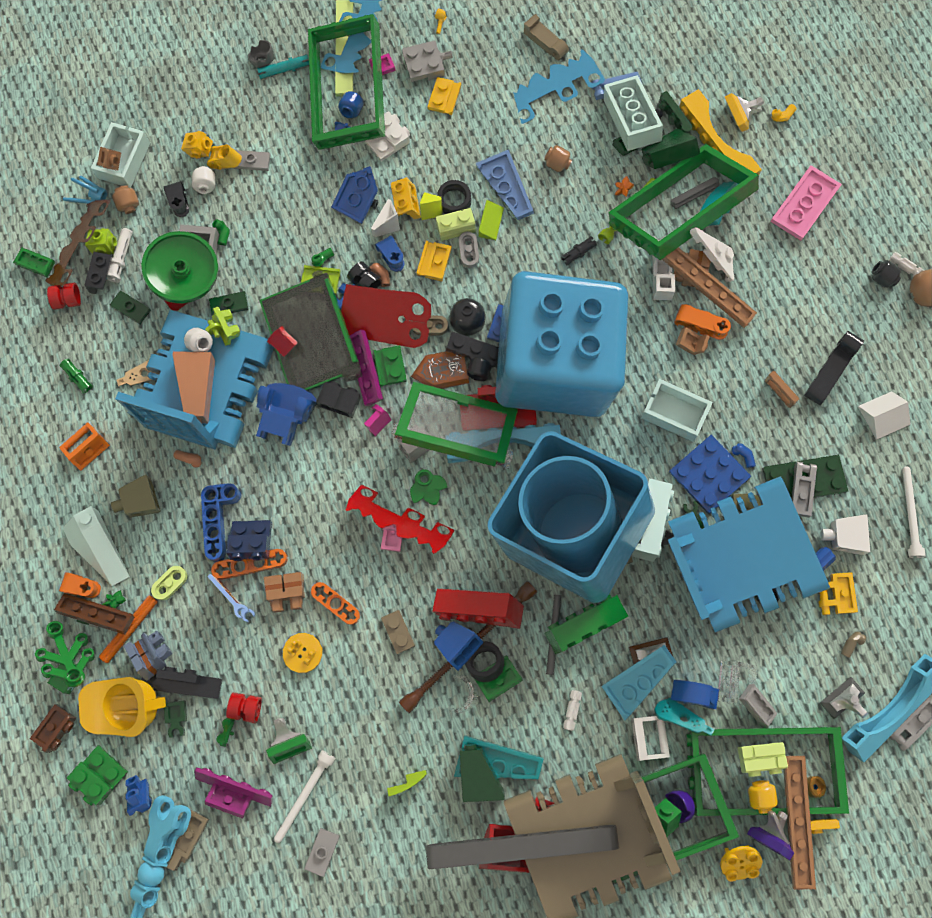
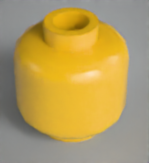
(762, 796)

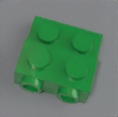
(96, 776)

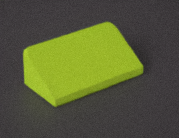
(490, 221)

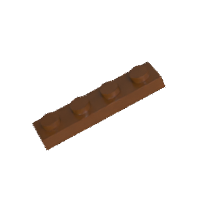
(94, 613)

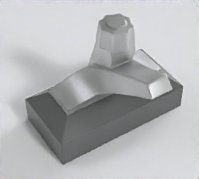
(843, 698)

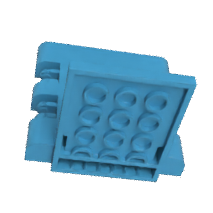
(163, 407)
(746, 555)

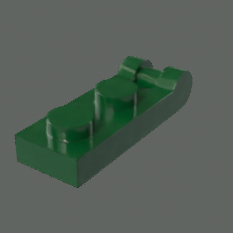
(675, 115)

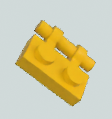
(843, 595)

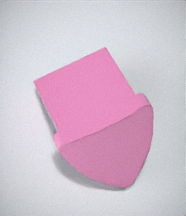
(390, 540)

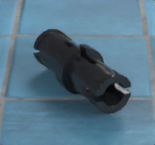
(579, 250)

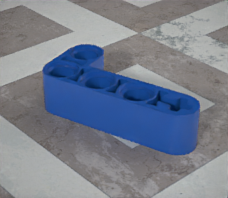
(218, 522)

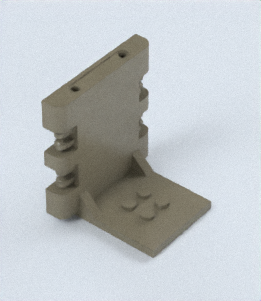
(619, 802)

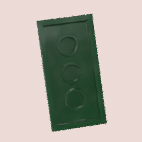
(829, 475)

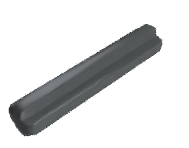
(695, 192)

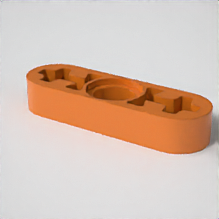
(343, 616)

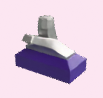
(772, 834)

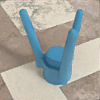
(95, 191)

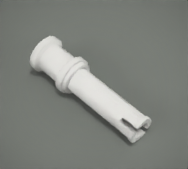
(117, 261)

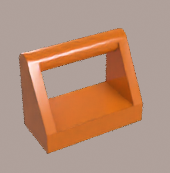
(87, 450)

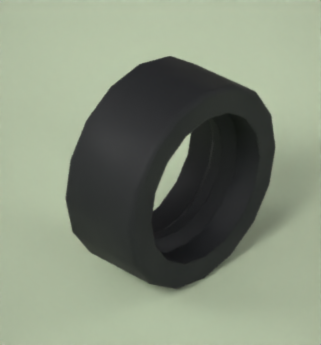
(454, 185)
(495, 671)

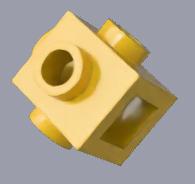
(197, 144)

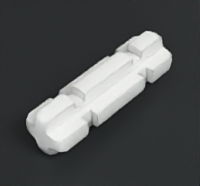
(905, 264)
(572, 710)

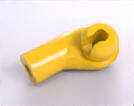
(779, 116)

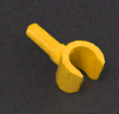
(441, 16)

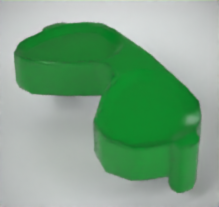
(223, 738)

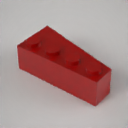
(478, 607)

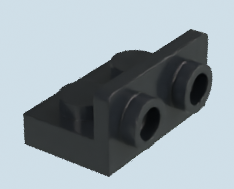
(97, 272)

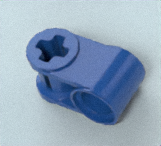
(390, 252)

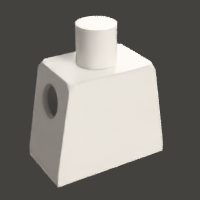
(848, 535)

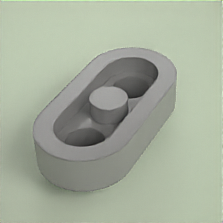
(468, 250)

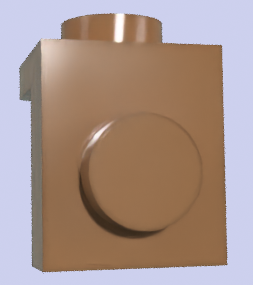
(109, 158)
(692, 342)

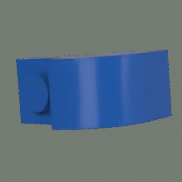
(695, 693)

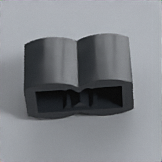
(338, 399)

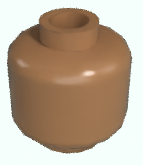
(558, 158)
(125, 199)

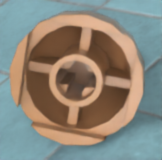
(922, 288)

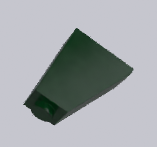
(672, 149)
(478, 776)

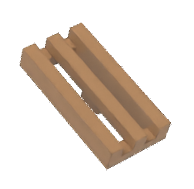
(781, 389)

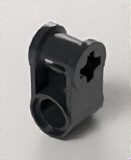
(177, 198)

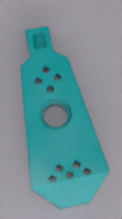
(678, 711)

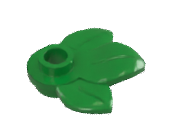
(427, 490)

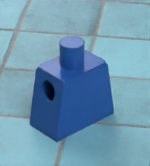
(456, 643)

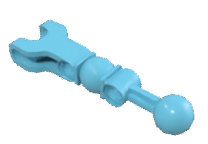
(163, 834)

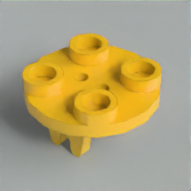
(310, 658)
(741, 863)

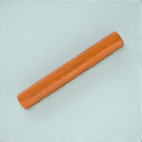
(118, 641)

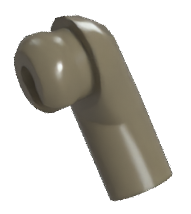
(851, 643)

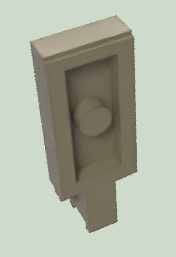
(186, 843)

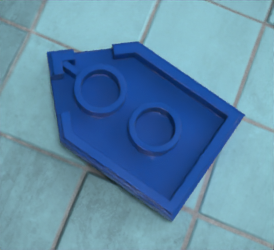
(356, 194)

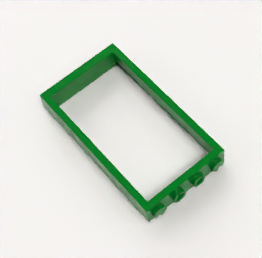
(356, 133)
(747, 184)
(836, 761)
(731, 832)

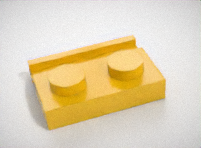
(444, 96)
(434, 260)

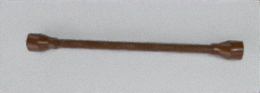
(411, 700)

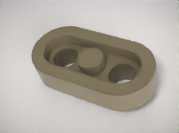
(431, 324)

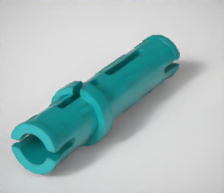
(284, 66)

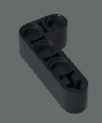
(833, 368)

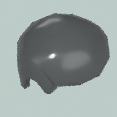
(263, 50)

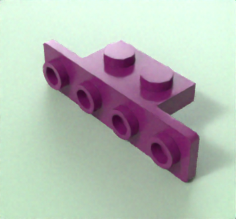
(231, 795)

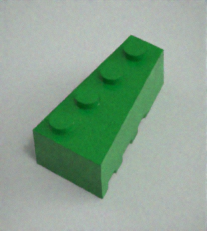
(586, 624)

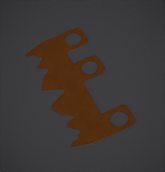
(77, 236)

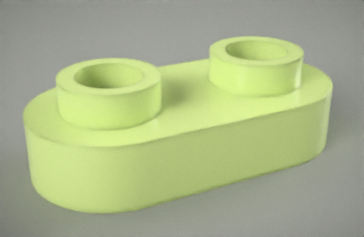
(168, 581)

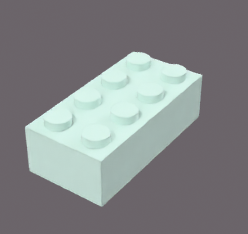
(633, 113)

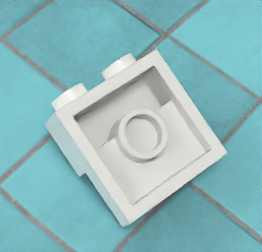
(395, 138)

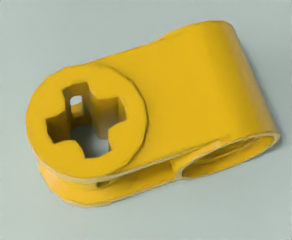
(223, 157)

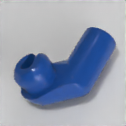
(746, 453)

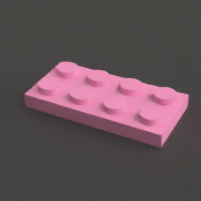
(805, 203)

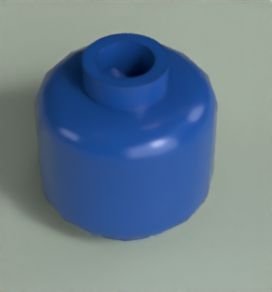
(350, 104)

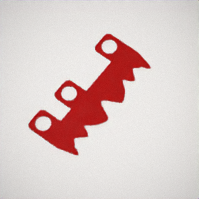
(405, 526)

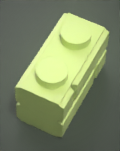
(455, 223)
(762, 758)

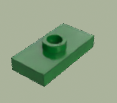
(34, 262)

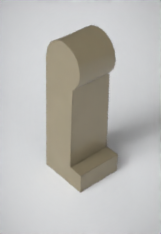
(545, 38)

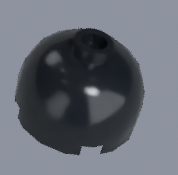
(467, 316)

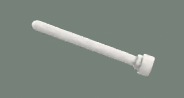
(915, 547)
(324, 761)

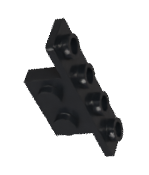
(185, 683)

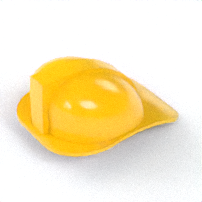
(118, 706)

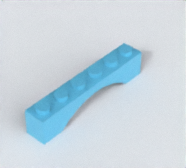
(526, 436)
(869, 735)

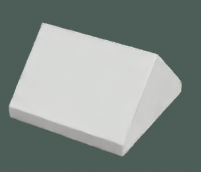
(886, 414)

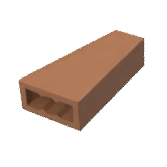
(195, 382)

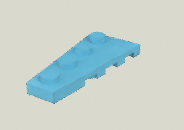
(637, 681)

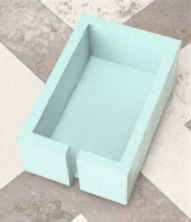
(132, 154)
(676, 410)

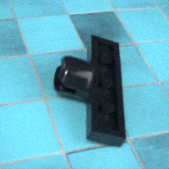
(481, 355)

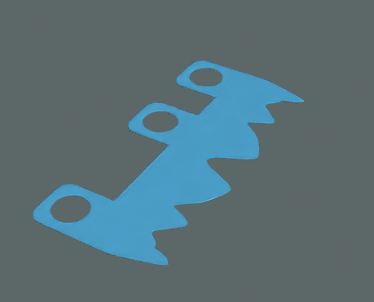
(355, 42)
(560, 77)

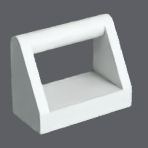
(639, 738)

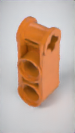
(702, 322)

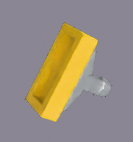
(743, 110)

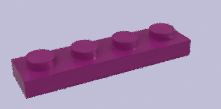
(368, 381)

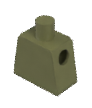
(137, 498)

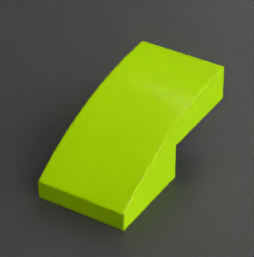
(412, 779)

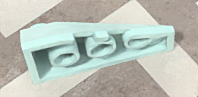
(93, 542)

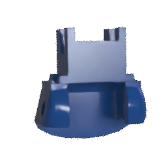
(283, 409)

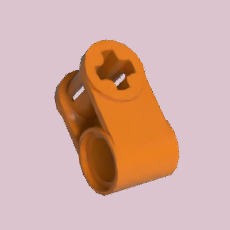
(78, 585)

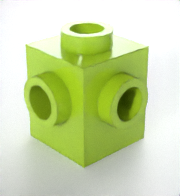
(101, 241)

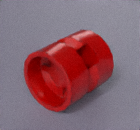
(62, 296)
(243, 707)

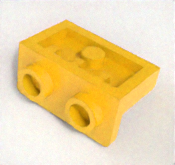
(405, 198)

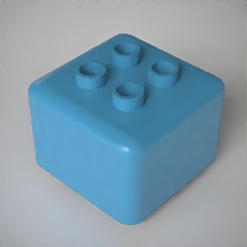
(562, 344)
(573, 516)

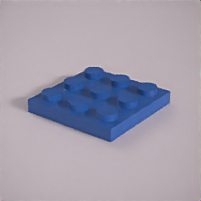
(709, 473)

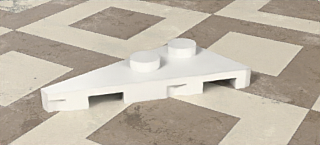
(717, 252)

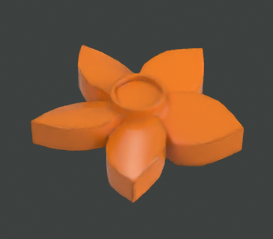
(623, 187)

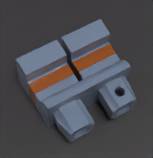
(146, 656)

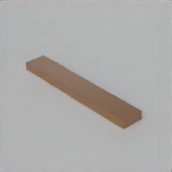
(710, 287)
(799, 823)

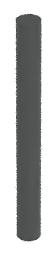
(555, 617)

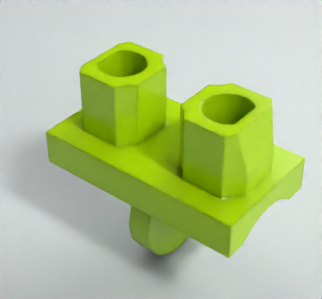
(219, 327)

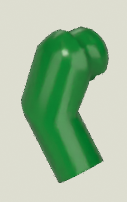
(223, 231)
(319, 259)

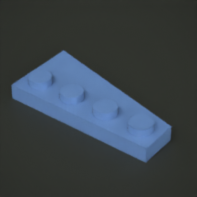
(505, 180)

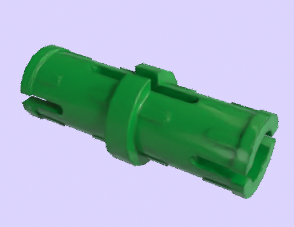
(75, 375)

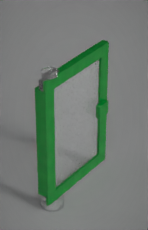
(457, 425)

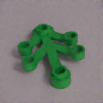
(65, 658)

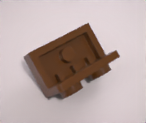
(53, 728)

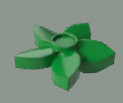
(114, 600)

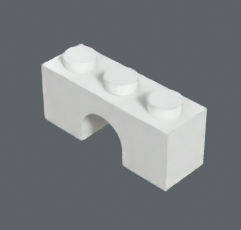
(662, 280)

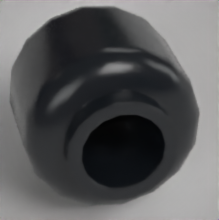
(886, 273)

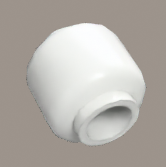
(203, 180)
(198, 340)

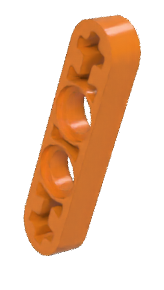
(249, 565)

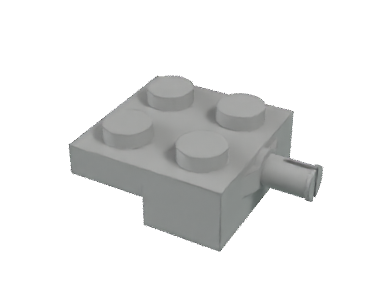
(425, 61)

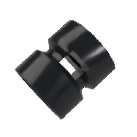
(362, 276)

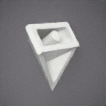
(386, 221)

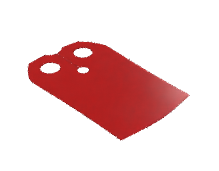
(379, 311)

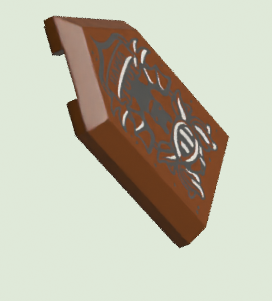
(442, 370)

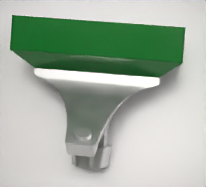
(286, 743)

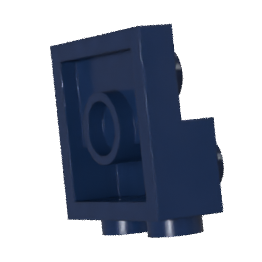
(249, 540)

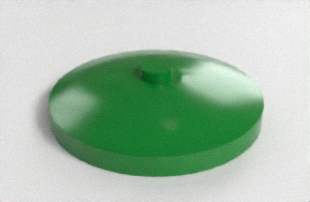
(179, 267)

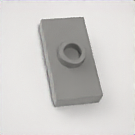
(254, 160)
(758, 706)
(322, 852)

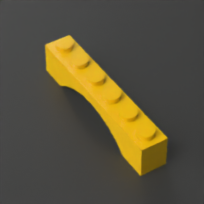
(696, 110)

